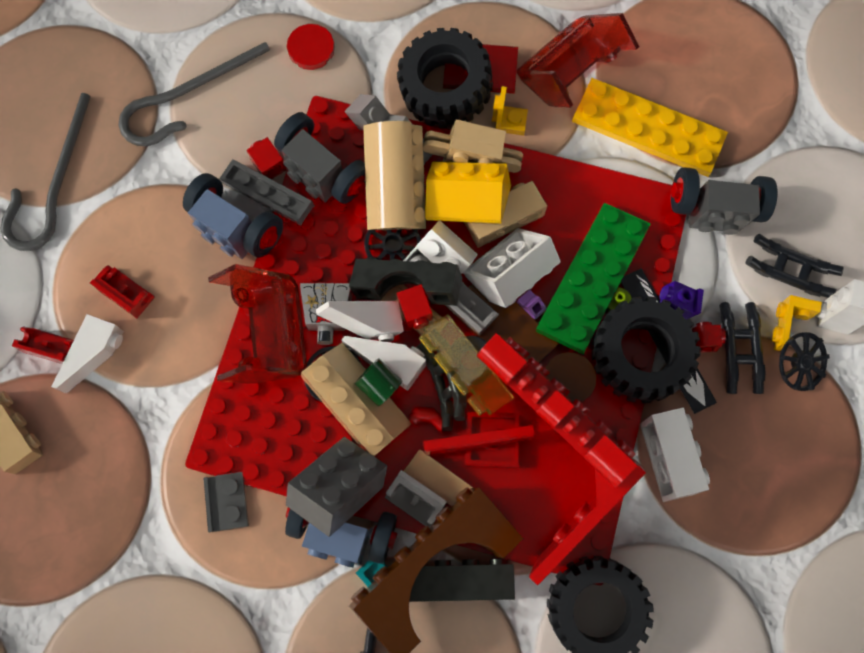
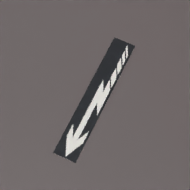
(695, 390)

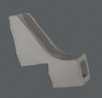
(369, 110)

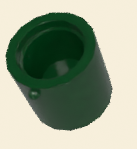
(378, 382)

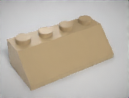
(333, 382)

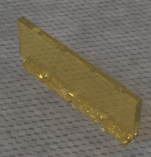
(471, 373)

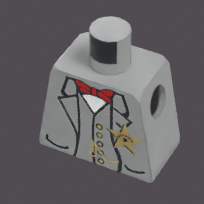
(316, 295)

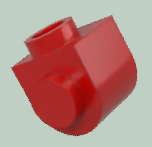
(710, 336)

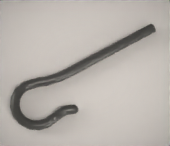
(177, 92)
(51, 202)

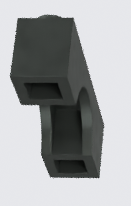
(375, 277)

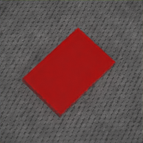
(503, 68)

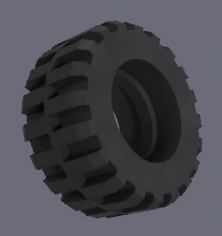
(437, 50)
(665, 323)

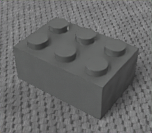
(335, 486)

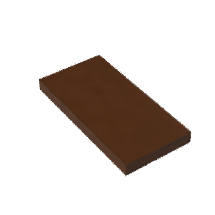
(517, 324)

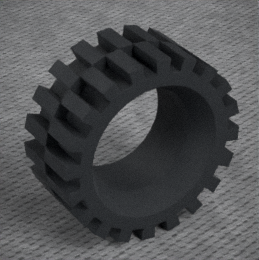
(589, 572)

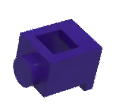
(683, 297)

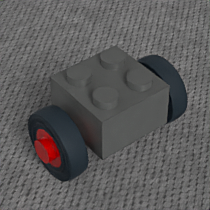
(314, 164)
(722, 204)

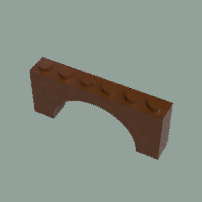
(385, 602)

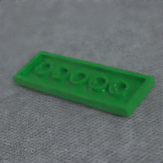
(593, 278)

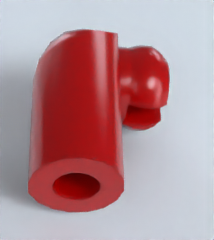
(426, 414)

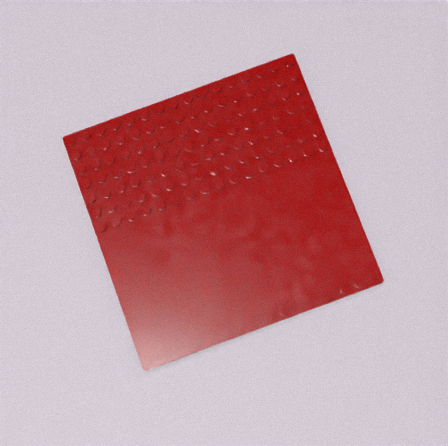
(281, 429)

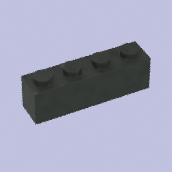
(464, 581)

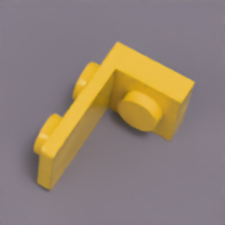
(508, 118)
(792, 307)

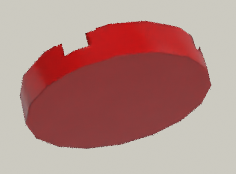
(310, 46)

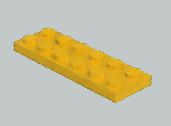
(650, 127)

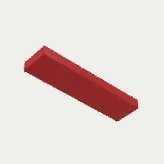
(478, 440)

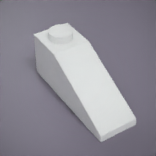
(365, 318)
(90, 349)
(403, 361)

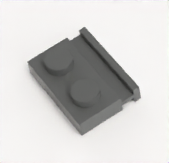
(225, 502)

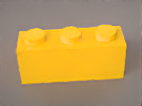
(467, 192)

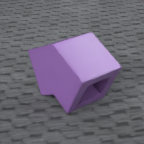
(532, 304)

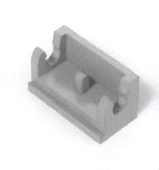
(473, 310)
(415, 499)

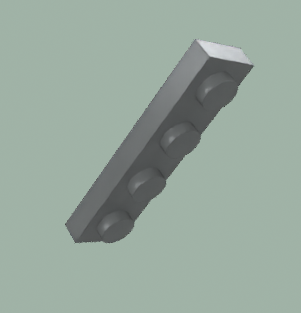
(266, 192)

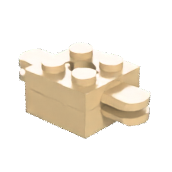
(472, 144)

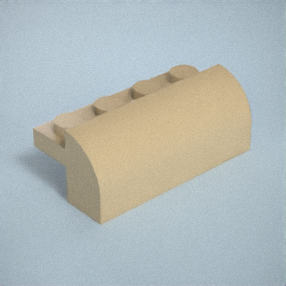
(394, 176)

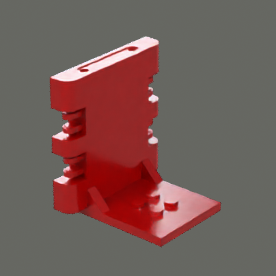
(613, 461)

